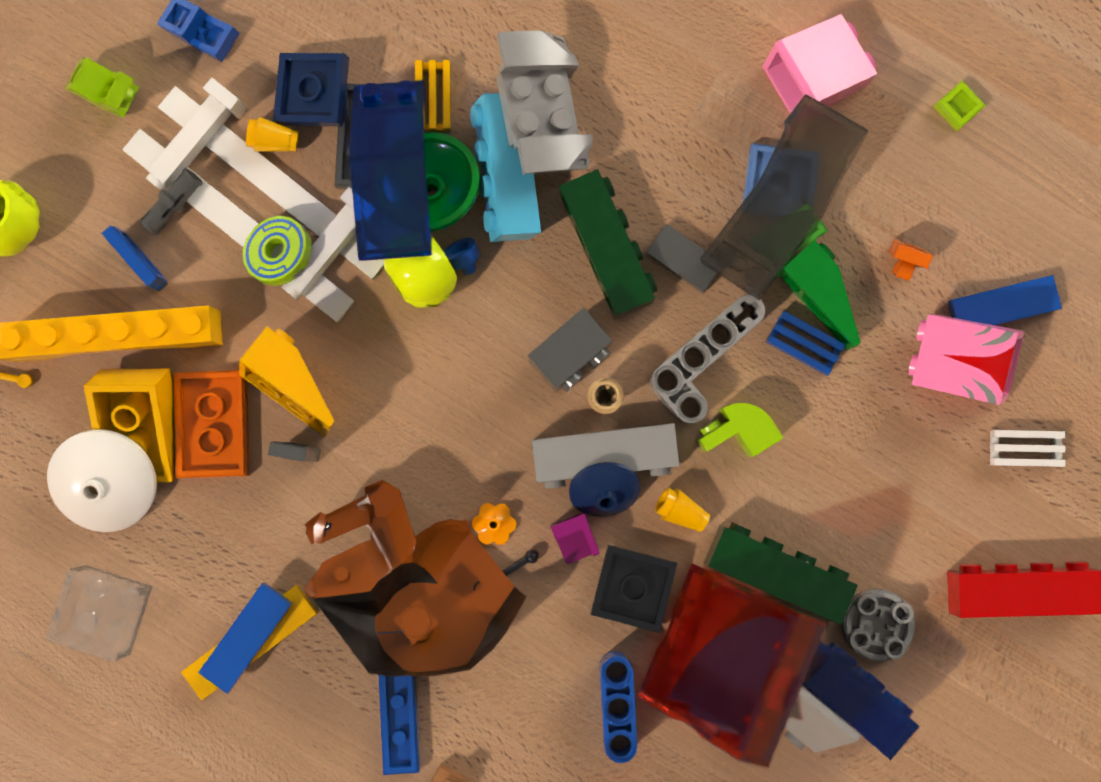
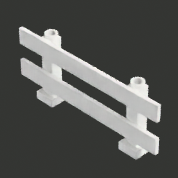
(205, 127)

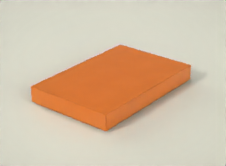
(211, 424)

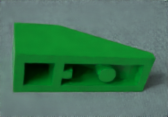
(820, 287)

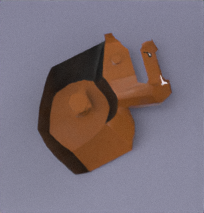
(410, 587)

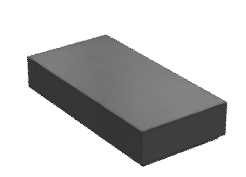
(681, 258)
(294, 451)

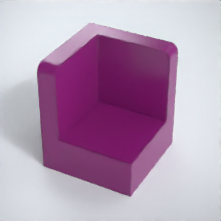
(575, 538)

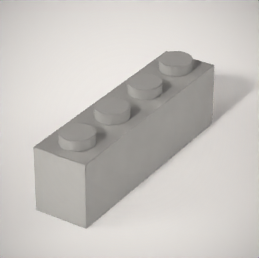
(637, 448)

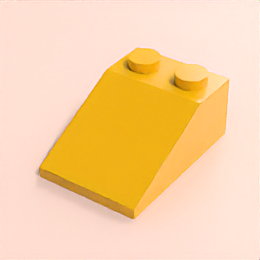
(281, 374)
(139, 407)

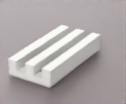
(1056, 448)

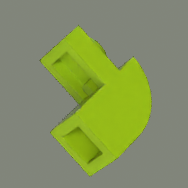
(102, 87)
(748, 424)

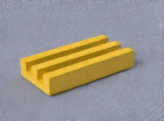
(433, 66)

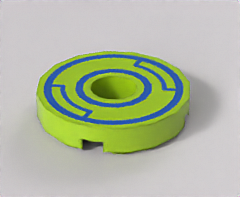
(262, 241)

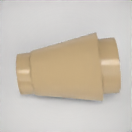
(610, 386)

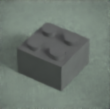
(571, 350)

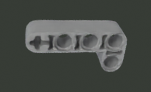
(710, 353)

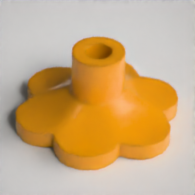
(498, 514)

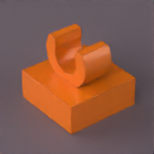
(907, 258)

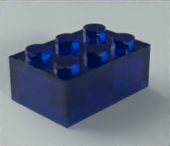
(859, 699)

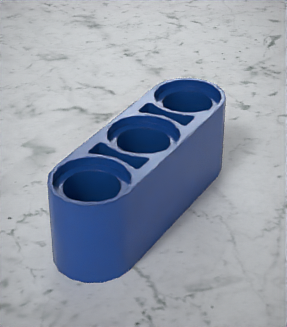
(624, 722)

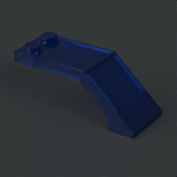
(390, 171)

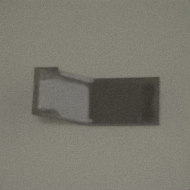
(788, 197)

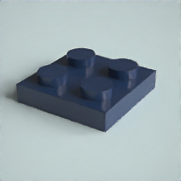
(311, 89)

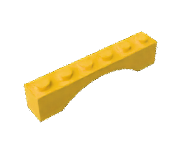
(110, 332)

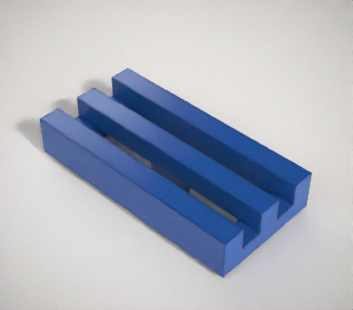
(135, 258)
(831, 357)

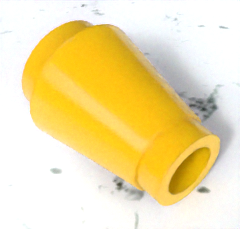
(270, 137)
(681, 510)

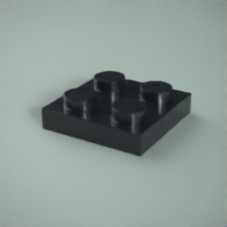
(633, 588)

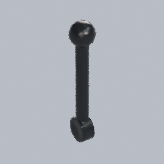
(530, 557)

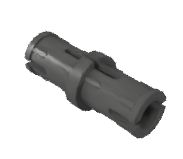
(171, 201)

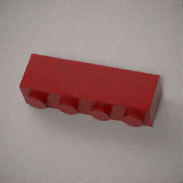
(1024, 591)

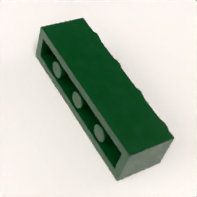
(607, 243)
(780, 574)

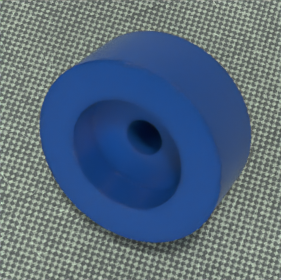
(463, 255)

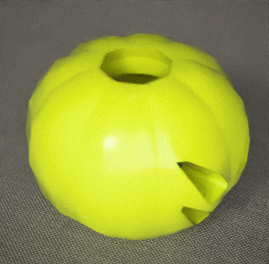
(17, 219)
(423, 279)

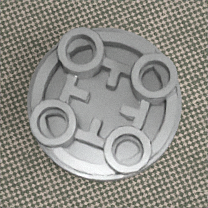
(878, 625)

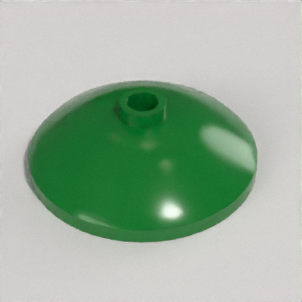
(454, 174)

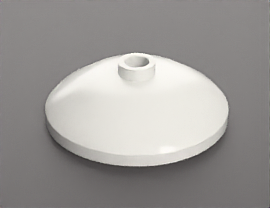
(112, 466)

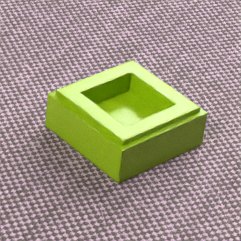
(959, 105)

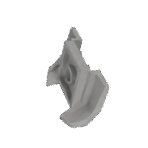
(540, 103)

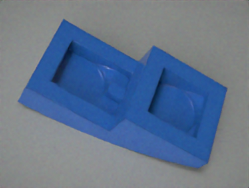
(198, 28)

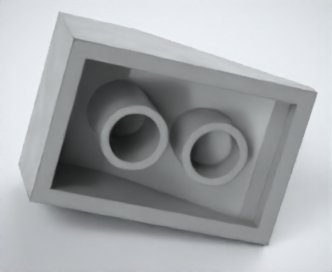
(817, 725)

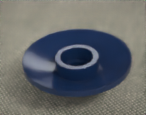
(604, 489)

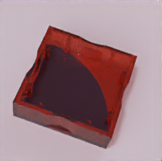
(731, 664)

